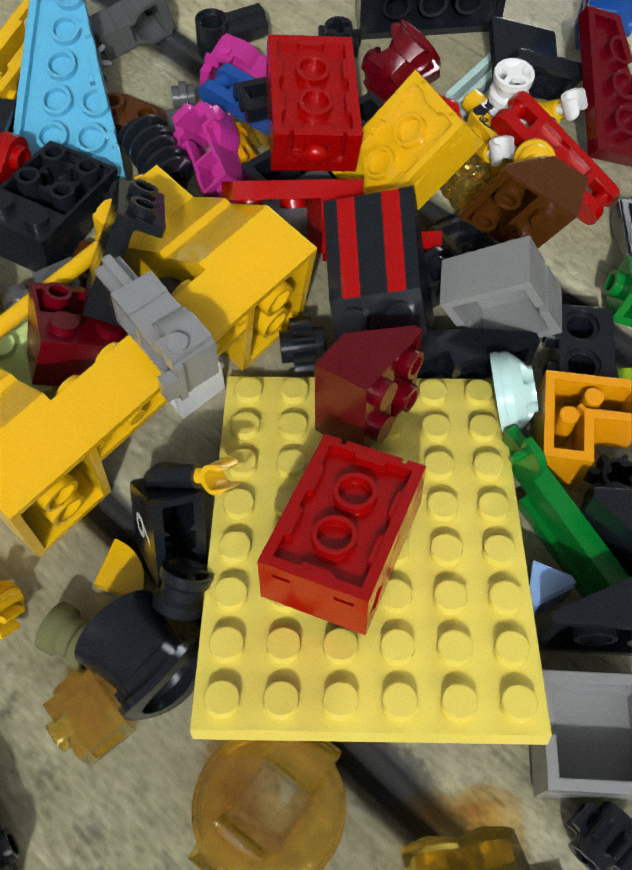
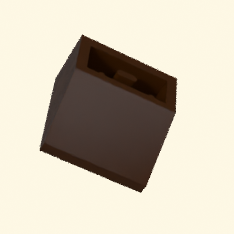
(527, 199)

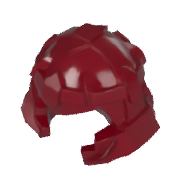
(406, 53)

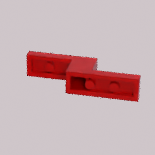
(296, 193)

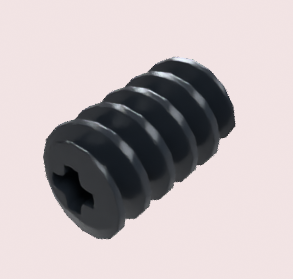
(152, 144)

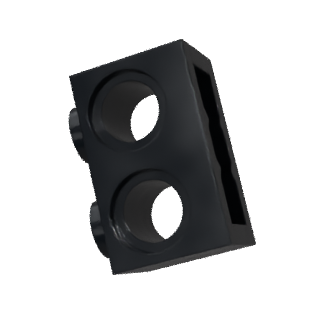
(592, 349)

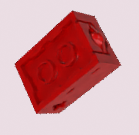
(312, 103)
(341, 533)

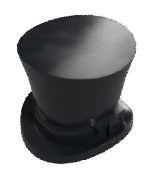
(139, 656)

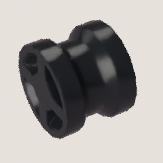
(181, 588)

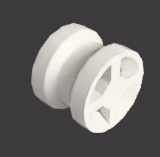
(509, 78)

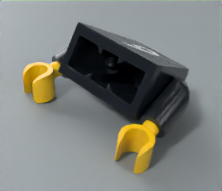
(171, 509)

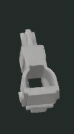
(161, 328)

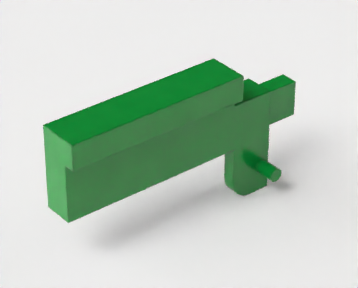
(559, 520)

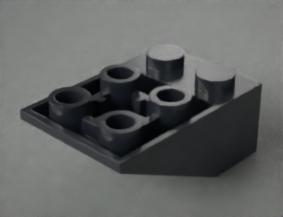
(50, 205)

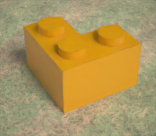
(578, 415)

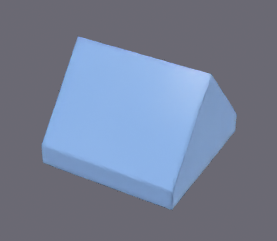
(548, 586)

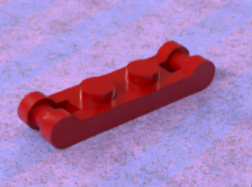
(543, 126)

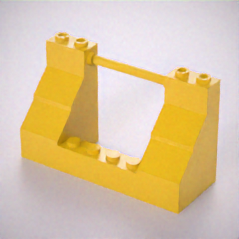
(238, 276)

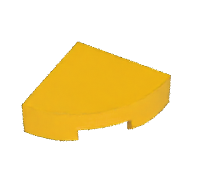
(121, 571)

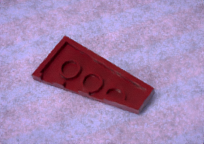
(607, 85)

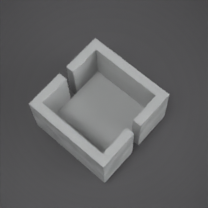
(502, 289)
(589, 739)

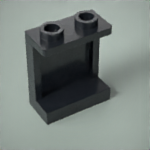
(133, 208)

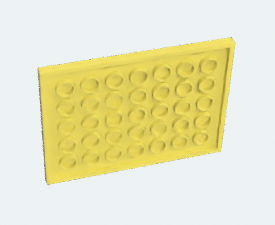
(456, 624)

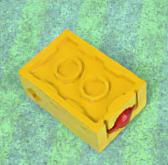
(414, 142)

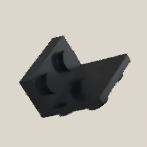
(539, 49)

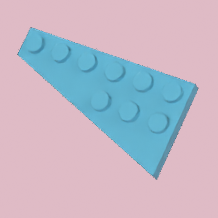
(63, 85)

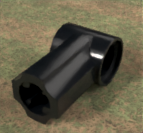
(244, 23)

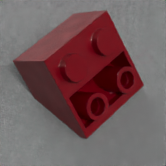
(60, 337)
(367, 383)

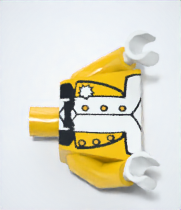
(499, 150)

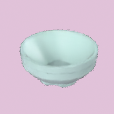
(513, 390)

